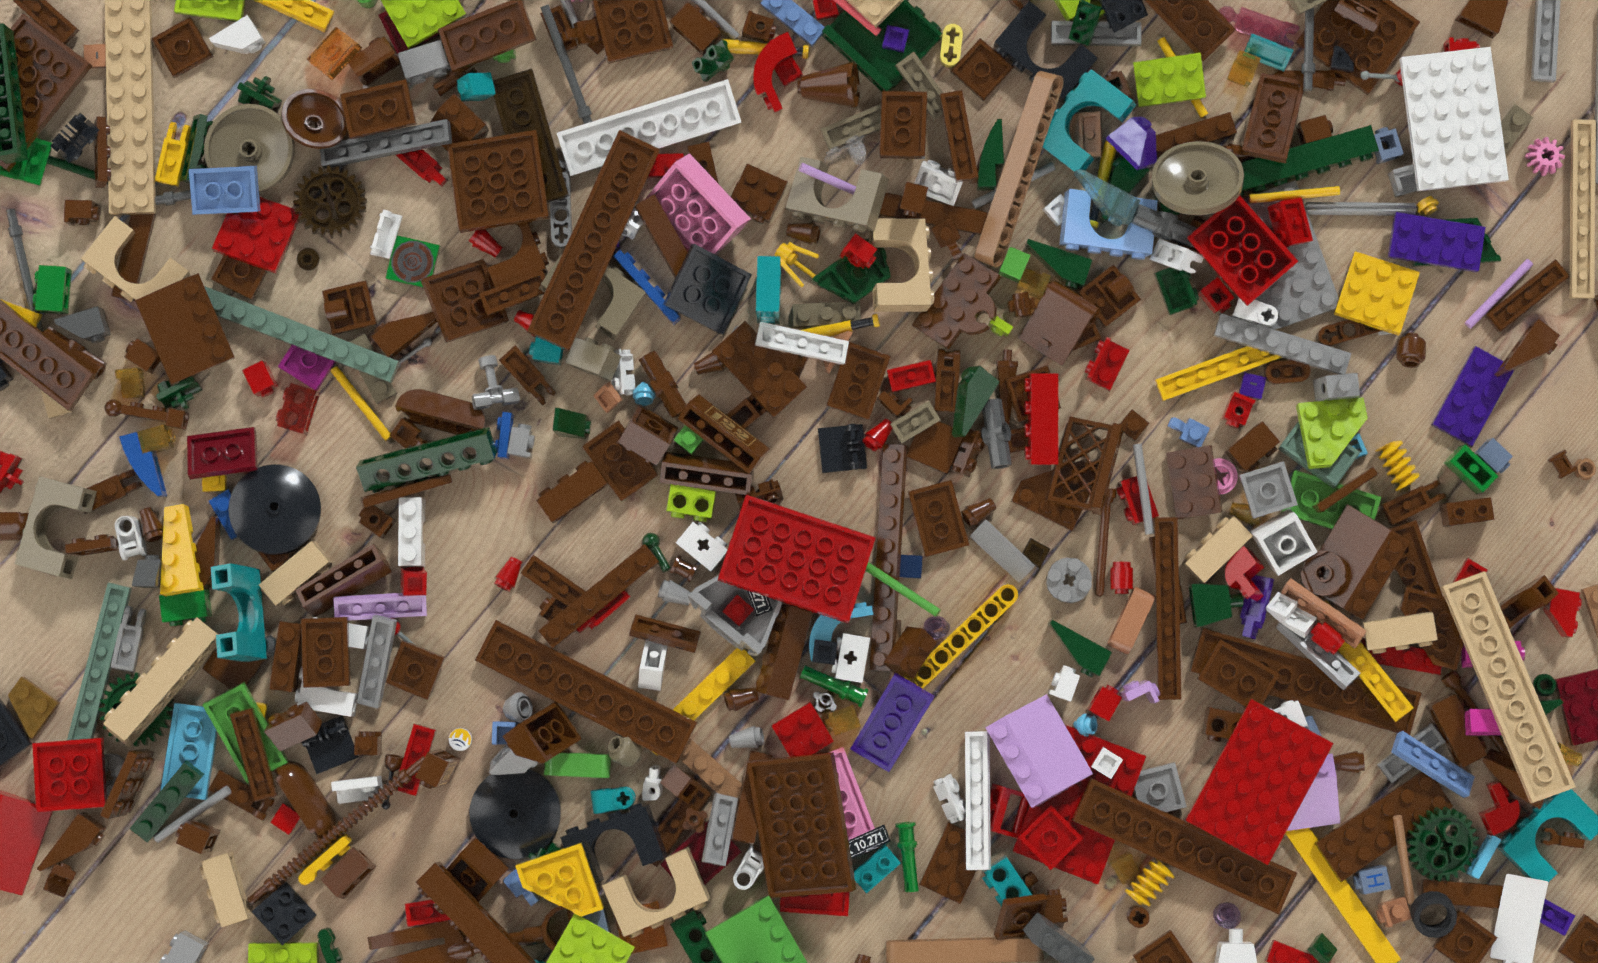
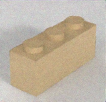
(1216, 549)
(295, 573)
(1400, 632)
(226, 889)

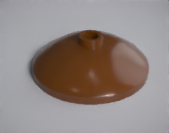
(314, 109)

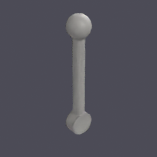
(426, 343)

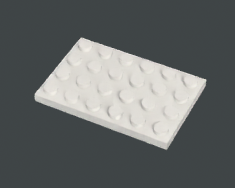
(1453, 119)

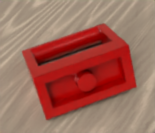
(998, 803)

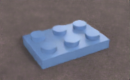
(224, 190)

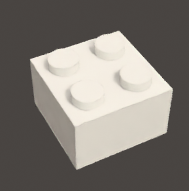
(1283, 541)

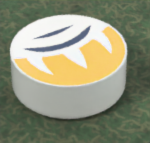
(460, 739)

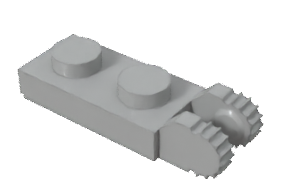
(128, 641)

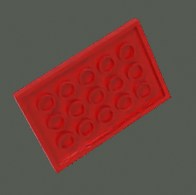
(796, 559)
(1259, 781)
(1092, 852)

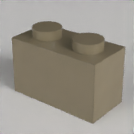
(593, 359)

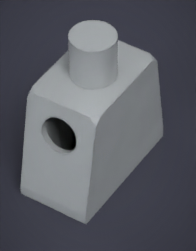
(1336, 387)

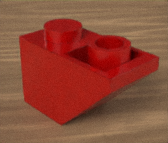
(1563, 611)

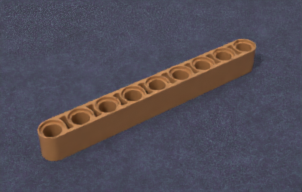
(1019, 169)

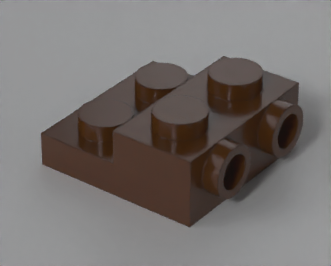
(758, 193)

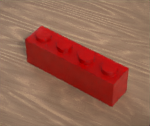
(1042, 418)

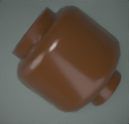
(1411, 350)

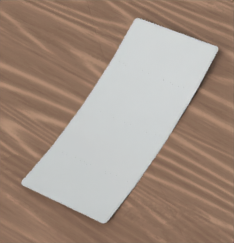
(1518, 919)

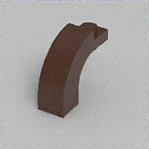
(1527, 599)

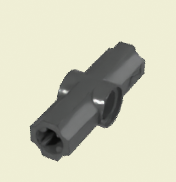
(1163, 225)
(996, 434)

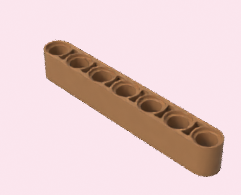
(963, 950)

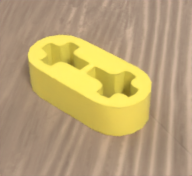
(945, 45)

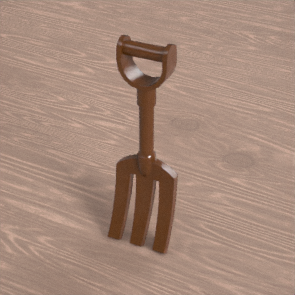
(455, 947)

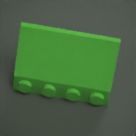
(754, 936)

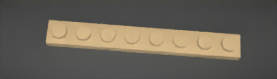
(1582, 209)

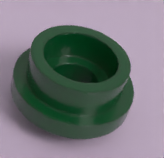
(1551, 684)

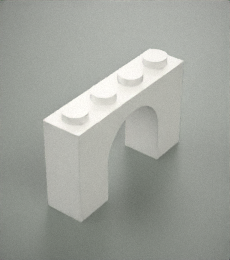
(330, 700)

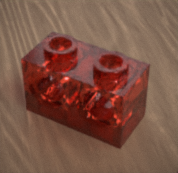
(304, 410)

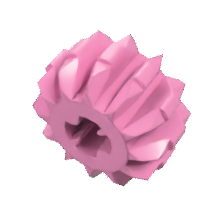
(1541, 148)

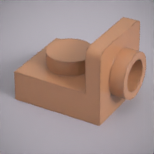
(1393, 911)

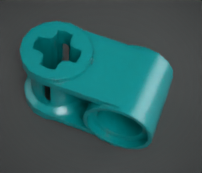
(608, 799)

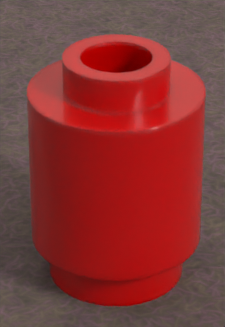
(1121, 577)
(1327, 637)

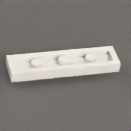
(802, 343)

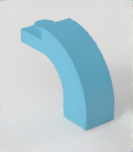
(825, 625)

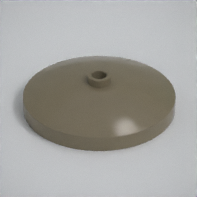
(246, 128)
(1197, 178)

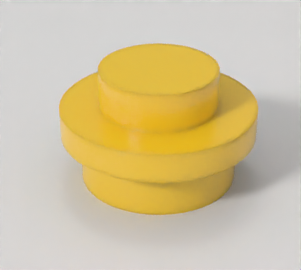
(1427, 206)

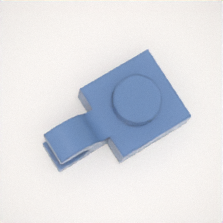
(1191, 431)
(514, 884)

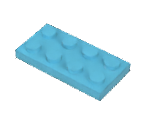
(191, 739)

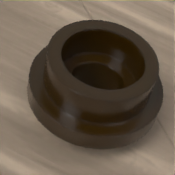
(314, 261)

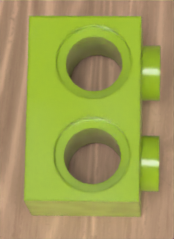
(692, 496)

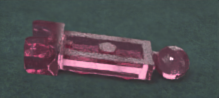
(1255, 23)

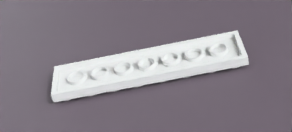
(655, 123)

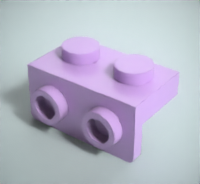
(1135, 689)

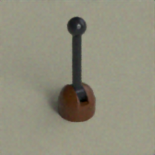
(393, 764)

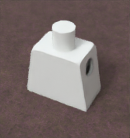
(1235, 949)

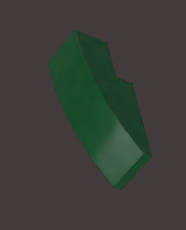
(991, 158)

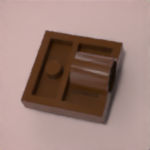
(1110, 293)
(349, 307)

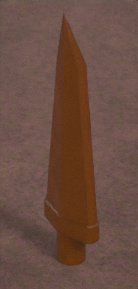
(1321, 79)
(1006, 369)

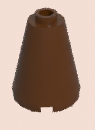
(832, 85)

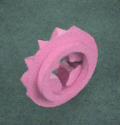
(1230, 479)

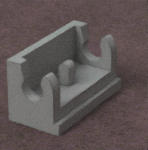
(1403, 180)

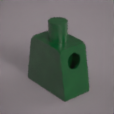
(1212, 603)

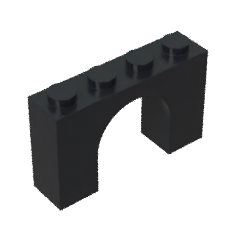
(1013, 45)
(636, 823)

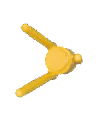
(789, 256)

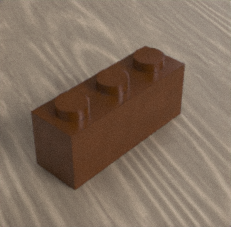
(571, 491)
(287, 658)
(1450, 720)

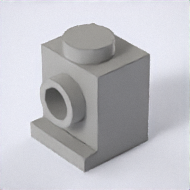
(521, 441)

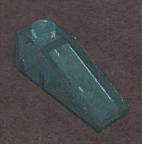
(1109, 199)

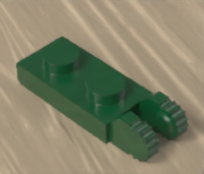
(326, 942)

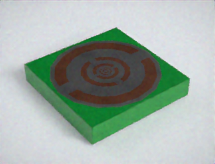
(412, 261)

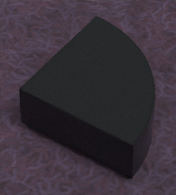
(1341, 60)

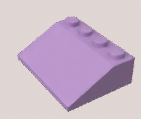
(1039, 751)
(1321, 801)

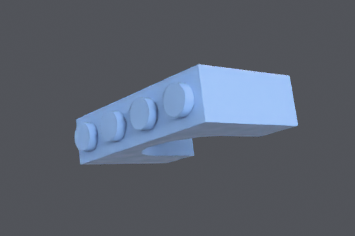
(1078, 232)

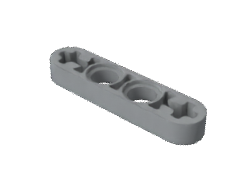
(564, 204)

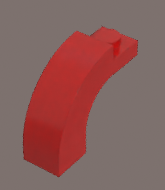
(769, 57)

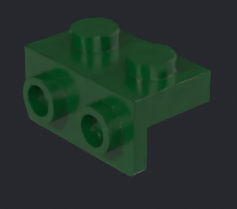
(1176, 290)

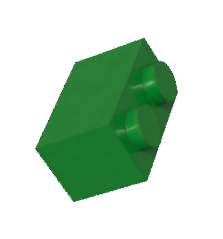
(52, 289)
(1470, 469)
(185, 607)

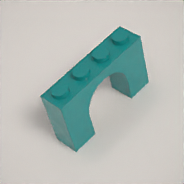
(1091, 91)
(768, 289)
(243, 585)
(1521, 845)

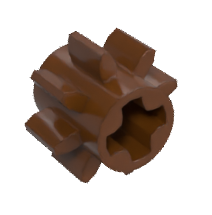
(1021, 305)

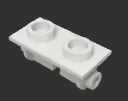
(386, 234)
(621, 381)
(956, 806)

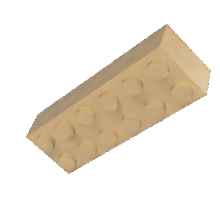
(162, 682)

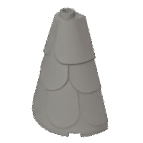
(752, 633)

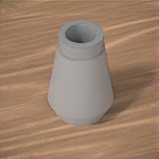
(674, 593)
(747, 738)

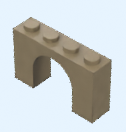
(859, 212)
(624, 299)
(35, 548)

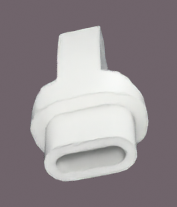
(652, 781)

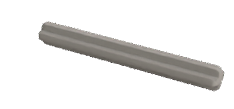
(1359, 208)

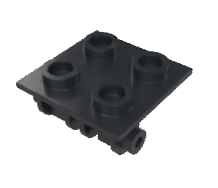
(1123, 12)
(73, 148)
(842, 448)
(331, 745)
(284, 913)

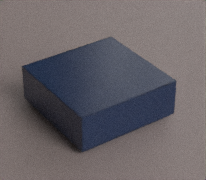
(911, 566)

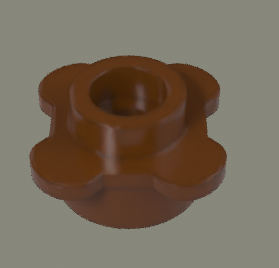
(701, 820)

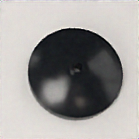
(281, 529)
(536, 807)

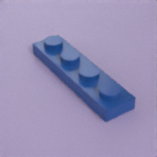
(642, 279)

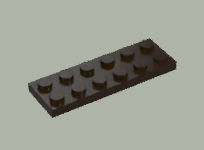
(522, 111)

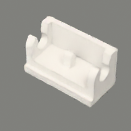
(1175, 256)

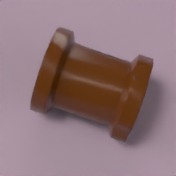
(1562, 464)
(684, 568)
(1144, 920)

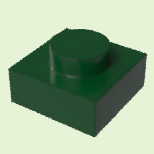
(1322, 949)

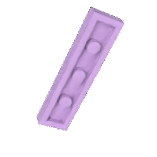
(387, 605)

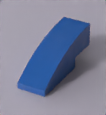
(144, 464)

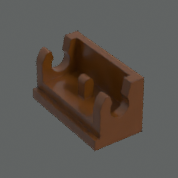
(348, 873)

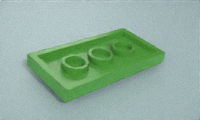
(1311, 490)
(219, 712)

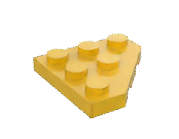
(563, 880)

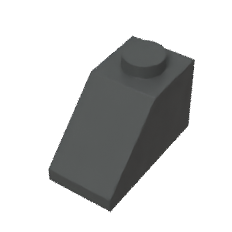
(87, 324)
(148, 572)

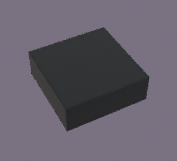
(824, 652)

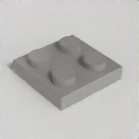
(1268, 490)
(1161, 788)

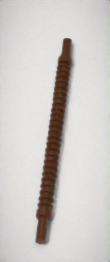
(271, 884)

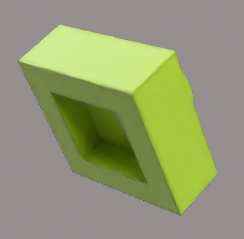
(1000, 327)

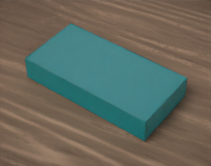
(1270, 52)

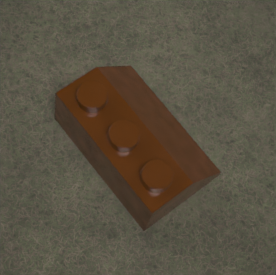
(542, 735)

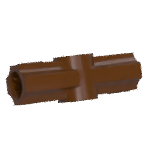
(78, 351)
(663, 383)

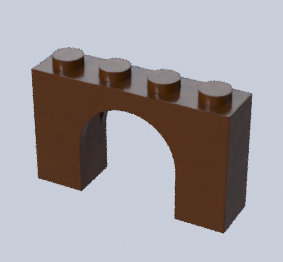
(524, 262)

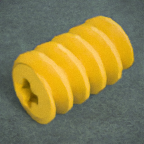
(1398, 464)
(1149, 883)

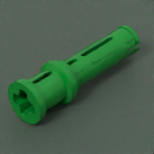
(843, 689)
(907, 845)

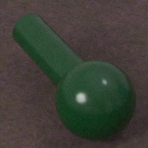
(652, 542)

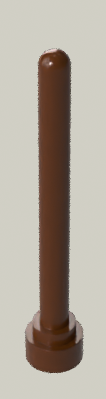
(1103, 543)
(1453, 681)

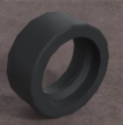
(1437, 930)

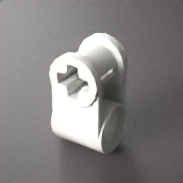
(1253, 312)
(130, 539)
(750, 867)

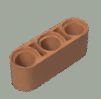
(1131, 620)

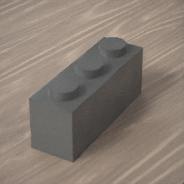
(1056, 941)

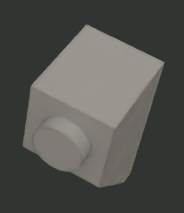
(508, 763)

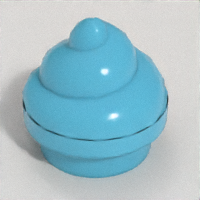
(643, 394)
(1086, 724)

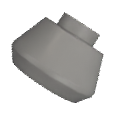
(518, 707)

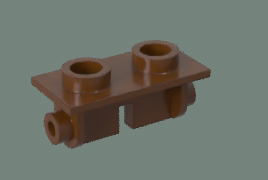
(967, 461)
(769, 491)

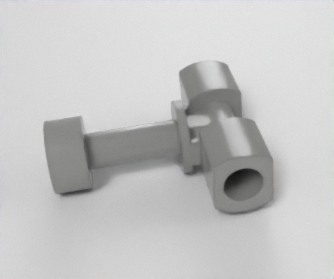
(494, 392)

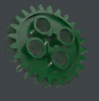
(113, 701)
(1459, 834)

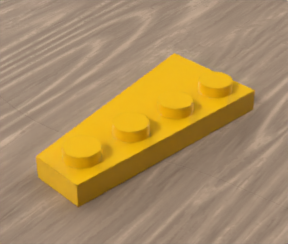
(178, 563)

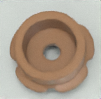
(1590, 469)

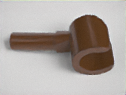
(1030, 879)

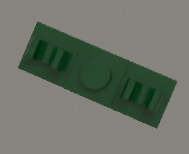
(195, 145)

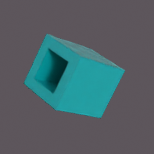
(476, 87)
(546, 352)

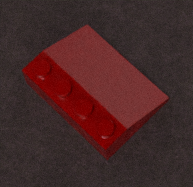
(1242, 250)
(20, 840)

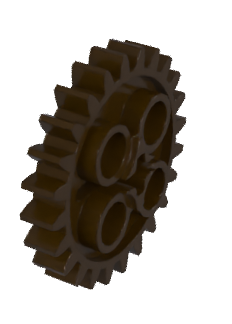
(348, 196)

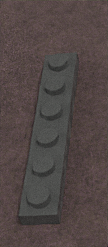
(387, 144)

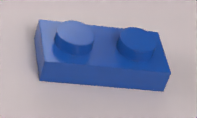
(504, 425)
(221, 507)

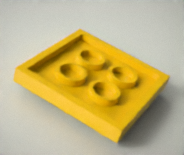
(1376, 293)

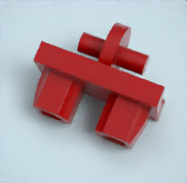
(9, 471)

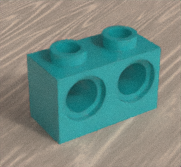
(876, 868)
(1011, 880)

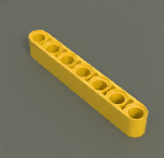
(968, 636)

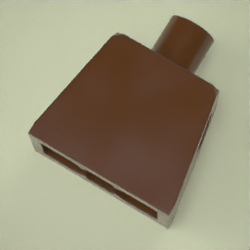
(1483, 16)

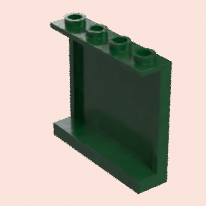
(866, 49)

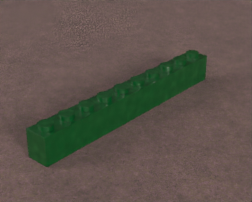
(1305, 159)

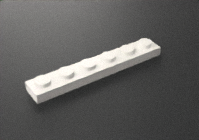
(977, 800)

